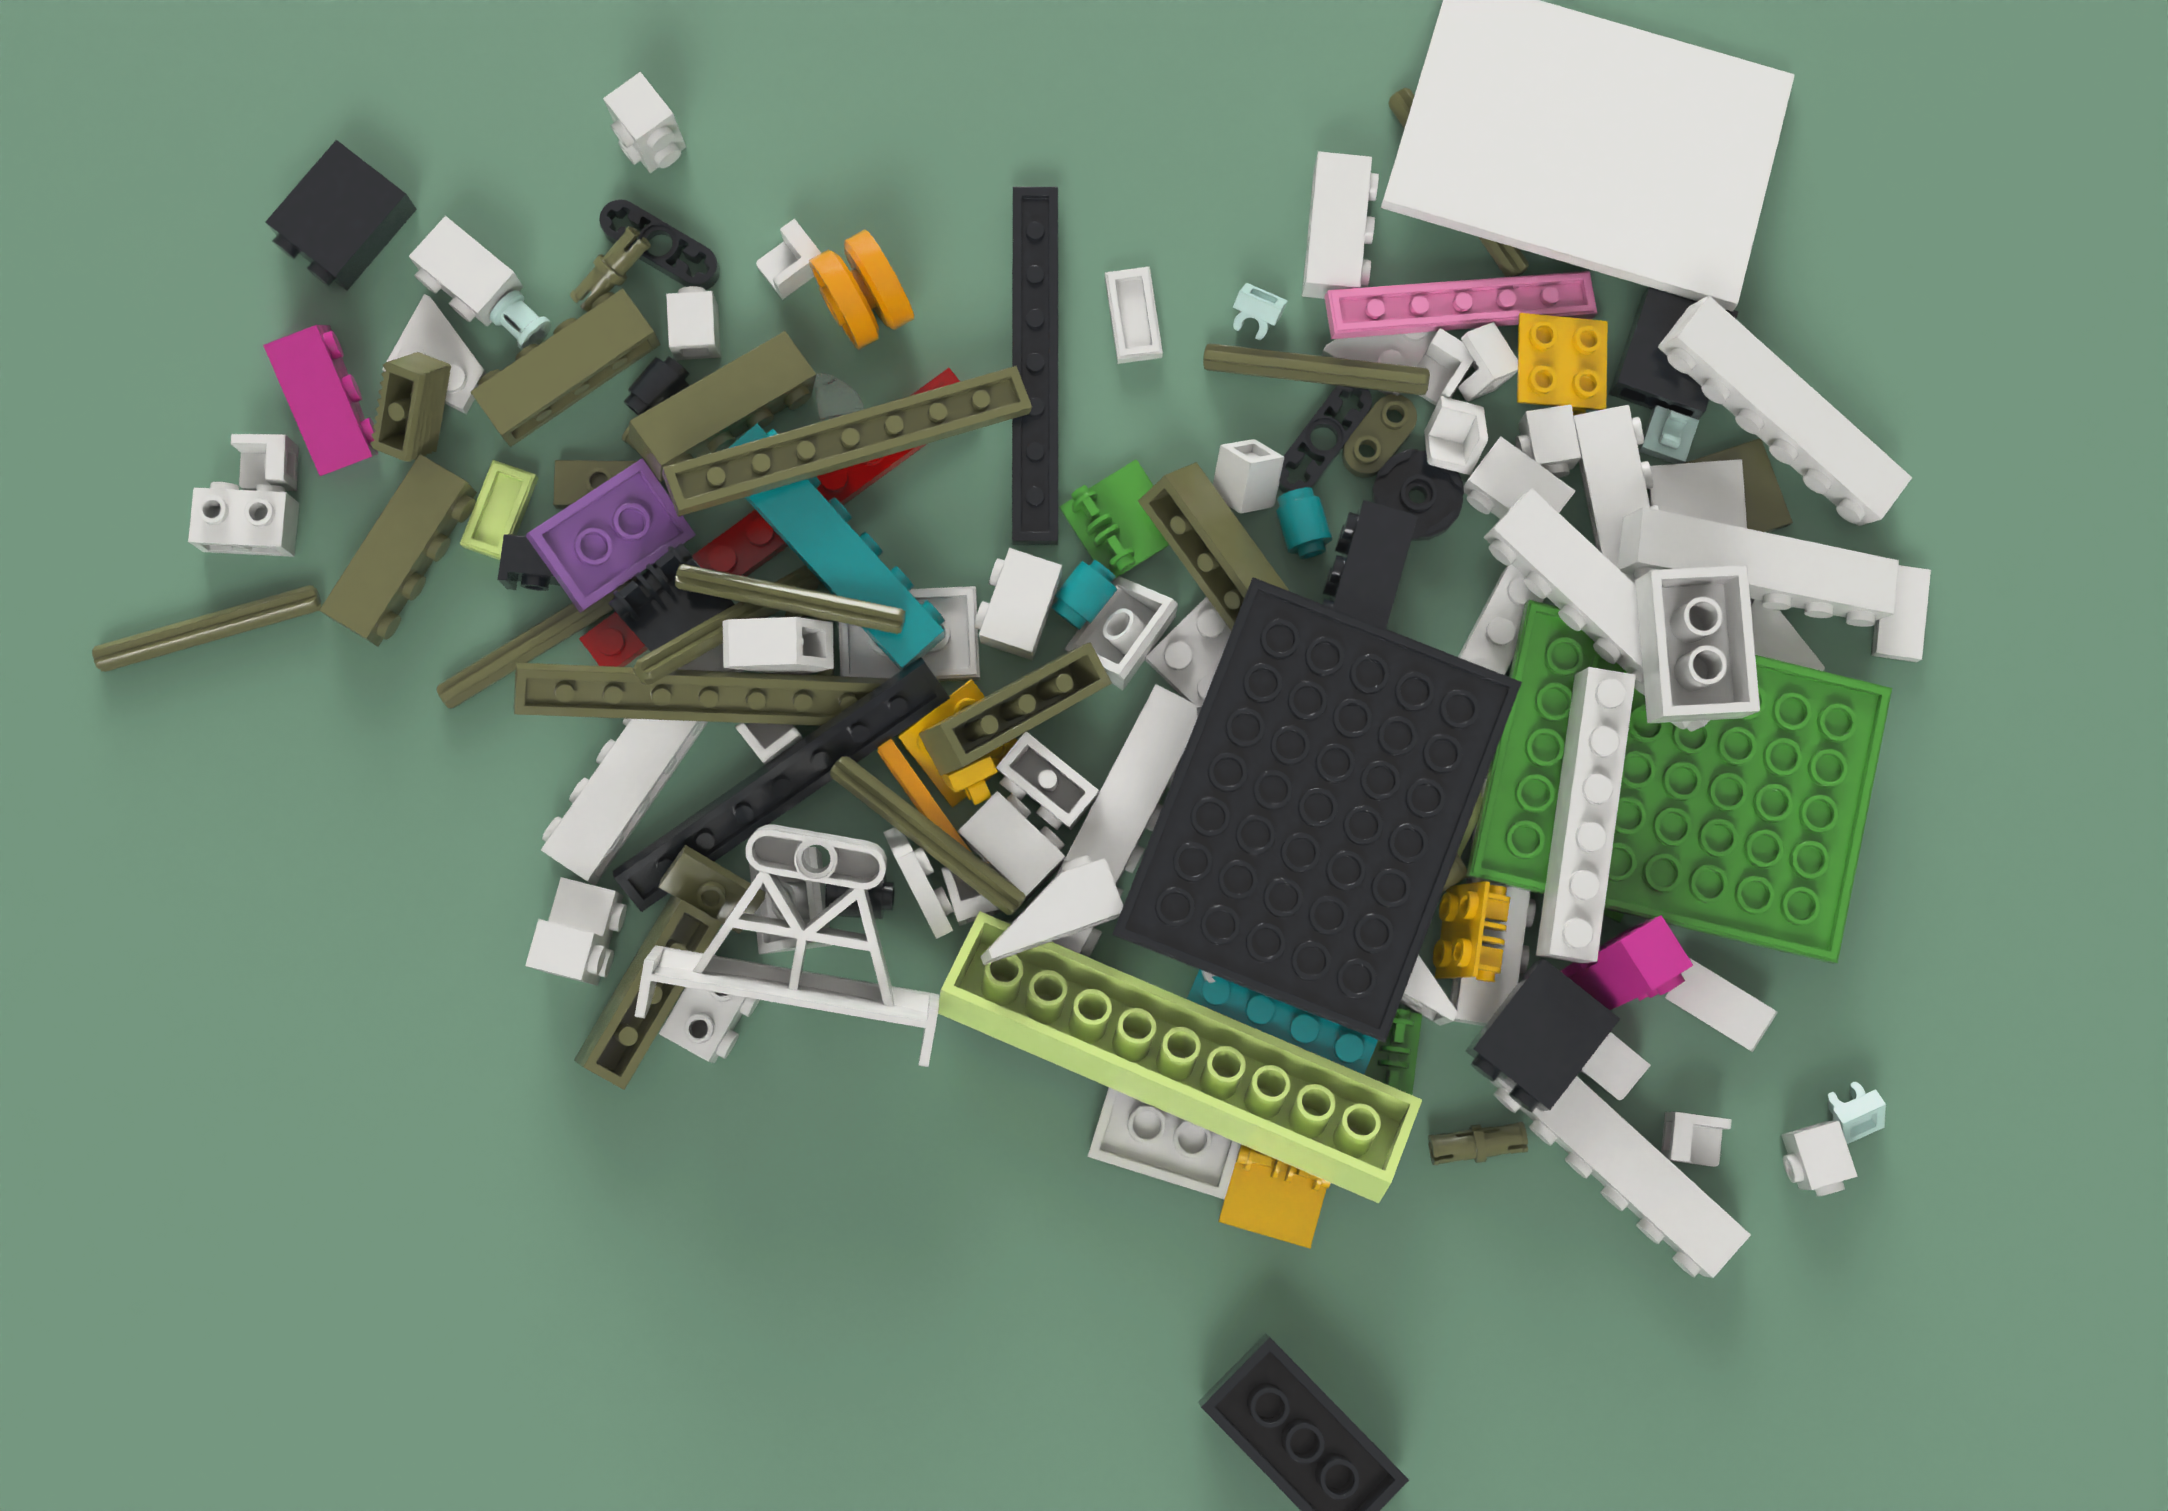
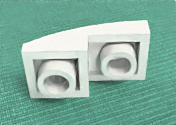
(1722, 1006)

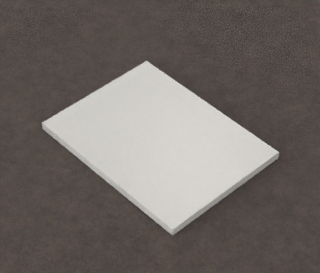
(1591, 144)

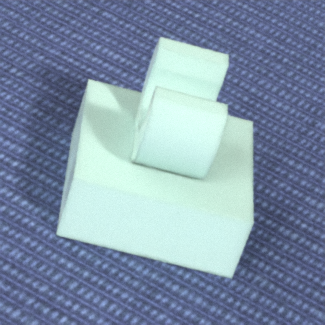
(1258, 305)
(1669, 435)
(1859, 1116)

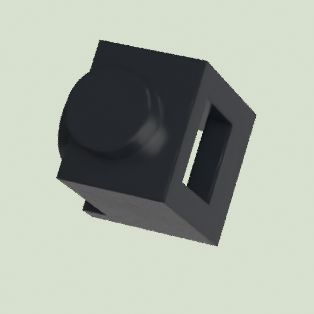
(522, 563)

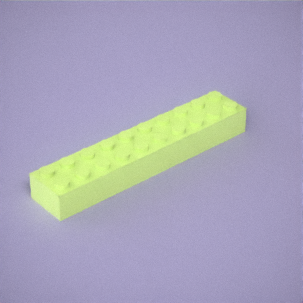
(1183, 1059)

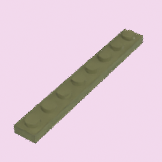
(845, 441)
(685, 694)

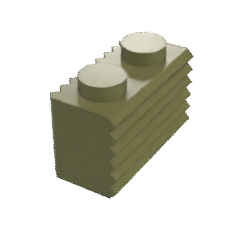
(411, 406)

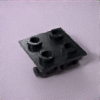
(658, 608)

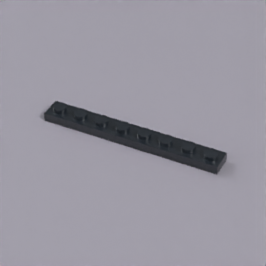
(1037, 362)
(786, 779)

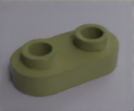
(1380, 434)

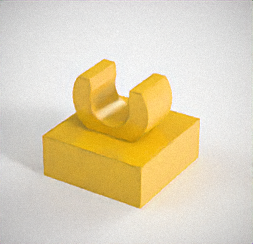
(971, 779)

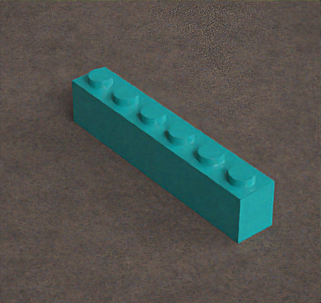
(846, 561)

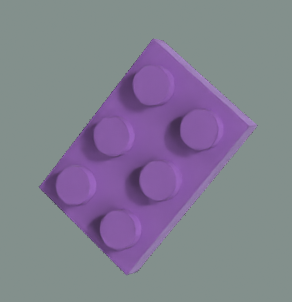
(610, 535)

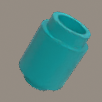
(1303, 523)
(1084, 593)

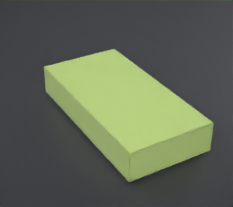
(498, 508)

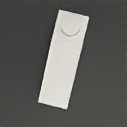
(1069, 904)

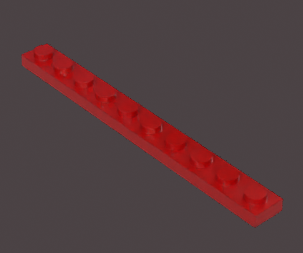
(750, 544)

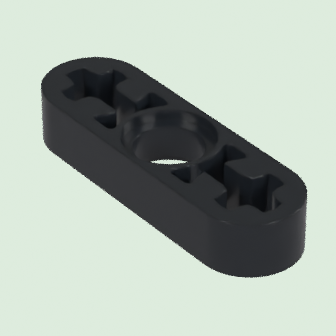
(693, 252)
(1352, 420)

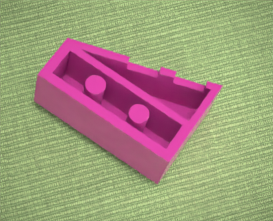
(322, 397)
(1633, 965)

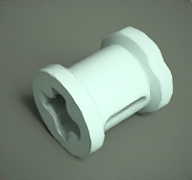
(520, 320)

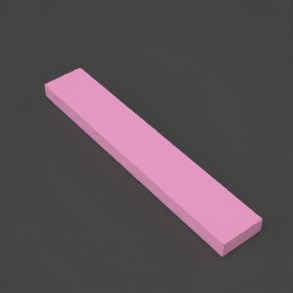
(1457, 304)

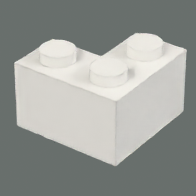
(578, 932)

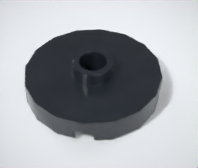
(1440, 487)

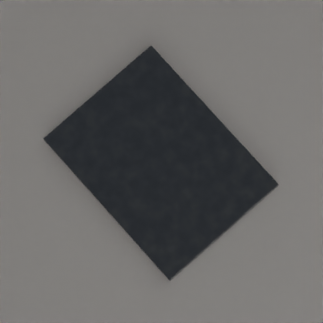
(1317, 809)

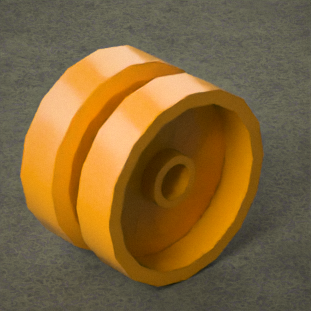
(866, 287)

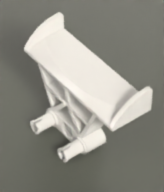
(780, 852)

